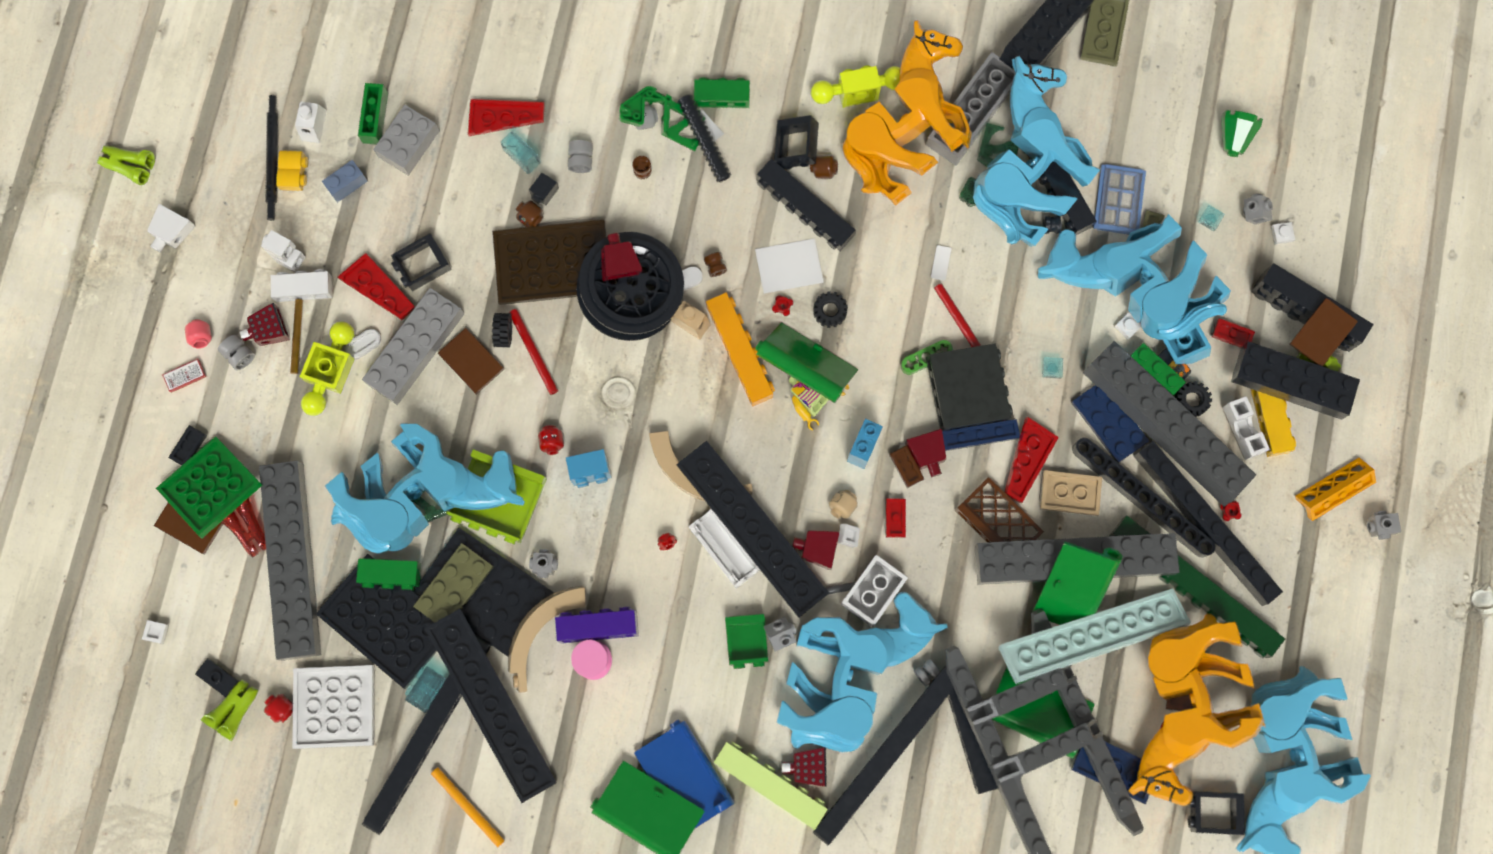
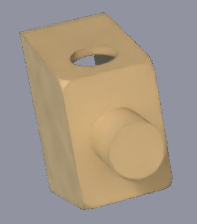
(690, 320)

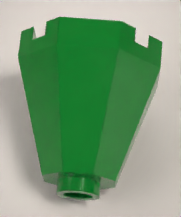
(1238, 131)

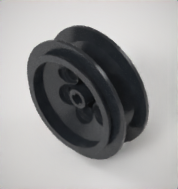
(627, 319)

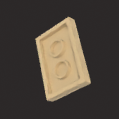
(1071, 493)

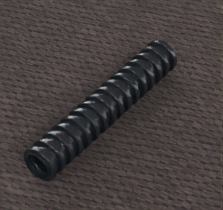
(704, 138)

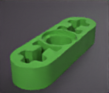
(911, 358)

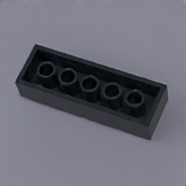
(1045, 31)
(1301, 300)
(1295, 380)

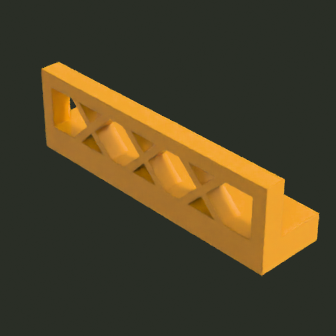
(1340, 490)

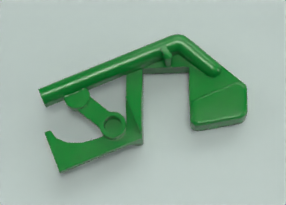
(633, 112)

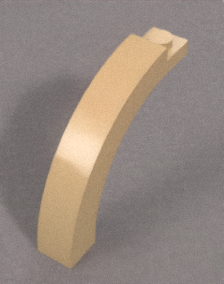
(667, 461)
(532, 623)

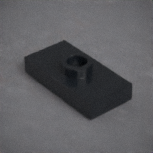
(187, 445)
(216, 677)

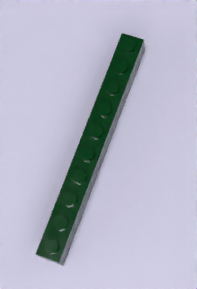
(1213, 599)

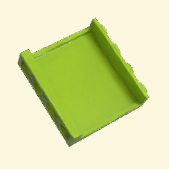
(508, 519)

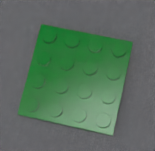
(208, 487)

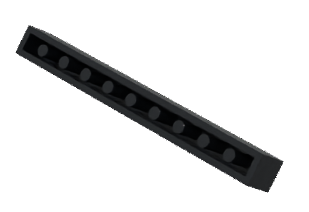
(1206, 520)

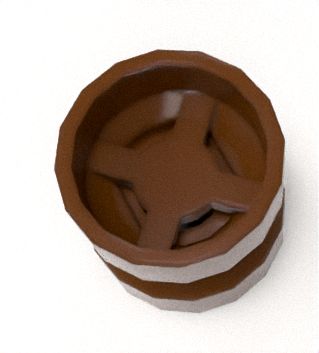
(641, 163)
(715, 265)

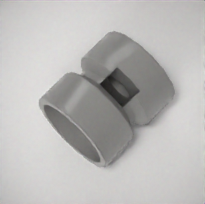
(580, 156)
(236, 352)

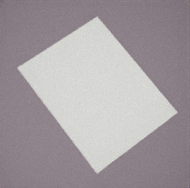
(789, 265)

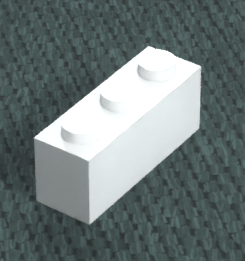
(301, 286)

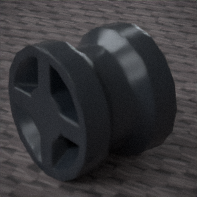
(1052, 223)

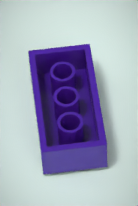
(596, 626)

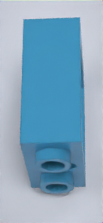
(864, 443)

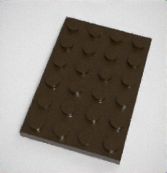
(542, 260)

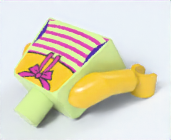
(807, 401)

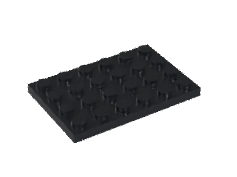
(499, 600)
(381, 626)

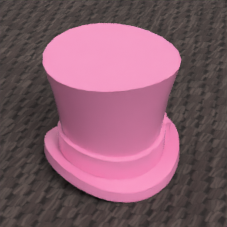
(591, 659)

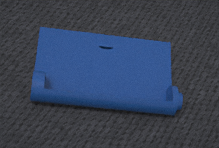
(684, 768)

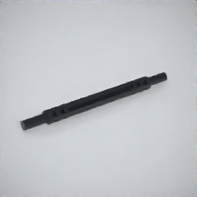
(271, 158)

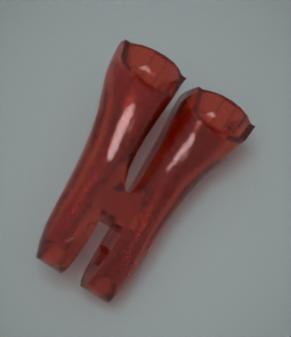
(255, 532)

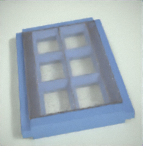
(1119, 199)

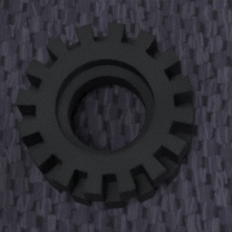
(830, 320)
(502, 330)
(1198, 389)

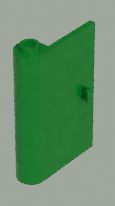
(806, 362)
(1082, 583)
(1039, 718)
(637, 812)

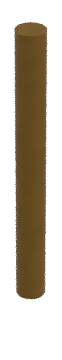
(296, 336)

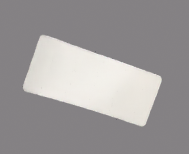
(715, 131)
(941, 262)

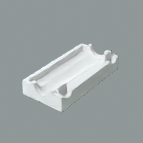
(723, 549)

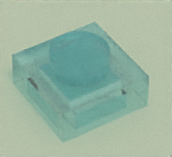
(1211, 218)
(1052, 367)

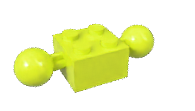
(856, 86)
(327, 368)

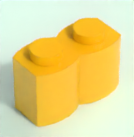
(291, 170)

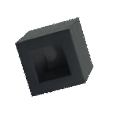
(543, 189)

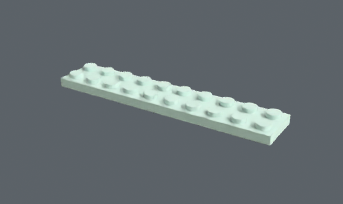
(1093, 635)

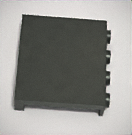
(968, 386)

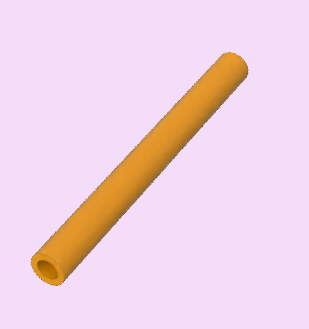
(466, 805)

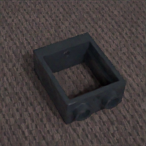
(792, 126)
(412, 249)
(1236, 813)

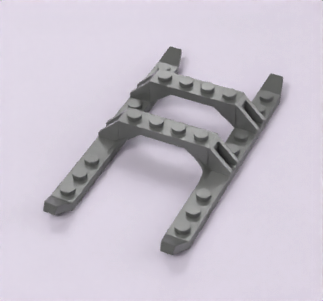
(1009, 770)

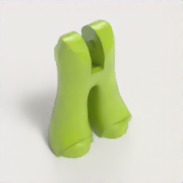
(117, 156)
(216, 718)

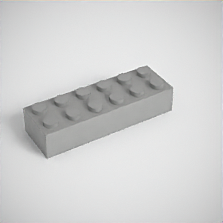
(979, 103)
(413, 346)

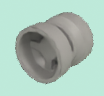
(930, 669)

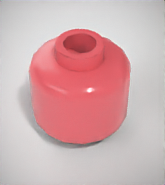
(198, 334)

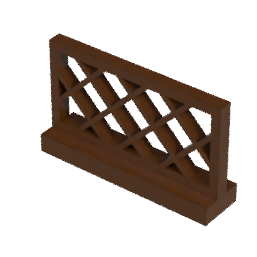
(984, 528)

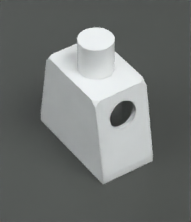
(311, 118)
(168, 228)

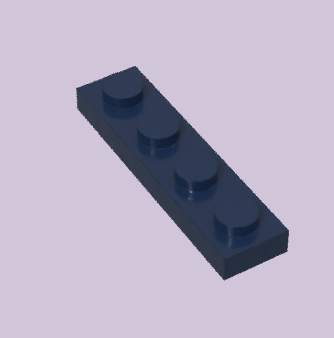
(981, 435)

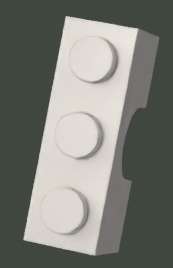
(282, 251)
(1240, 419)

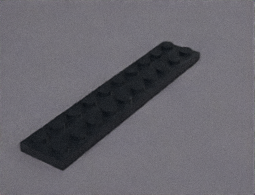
(752, 529)
(490, 705)

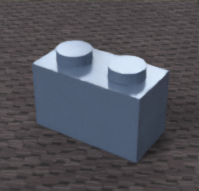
(344, 181)

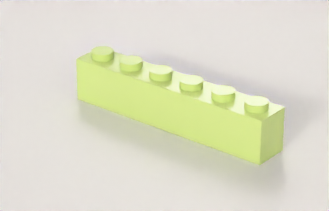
(770, 785)

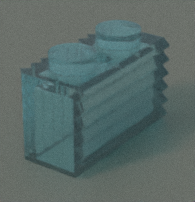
(520, 152)
(425, 689)

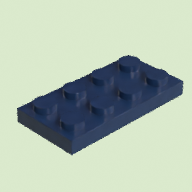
(1109, 423)
(1126, 763)

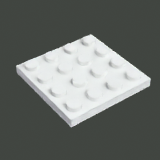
(333, 707)

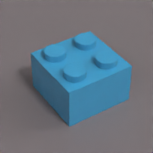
(588, 468)

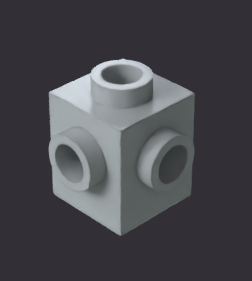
(1258, 209)
(1383, 525)
(546, 570)
(780, 633)

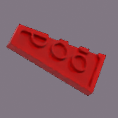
(499, 115)
(375, 285)
(1030, 455)

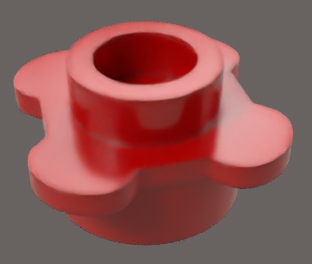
(783, 310)
(1234, 506)
(666, 541)

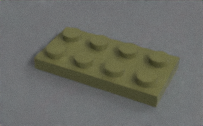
(1104, 31)
(453, 584)

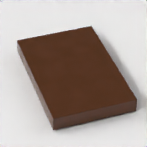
(1323, 332)
(470, 361)
(176, 526)

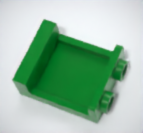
(746, 641)

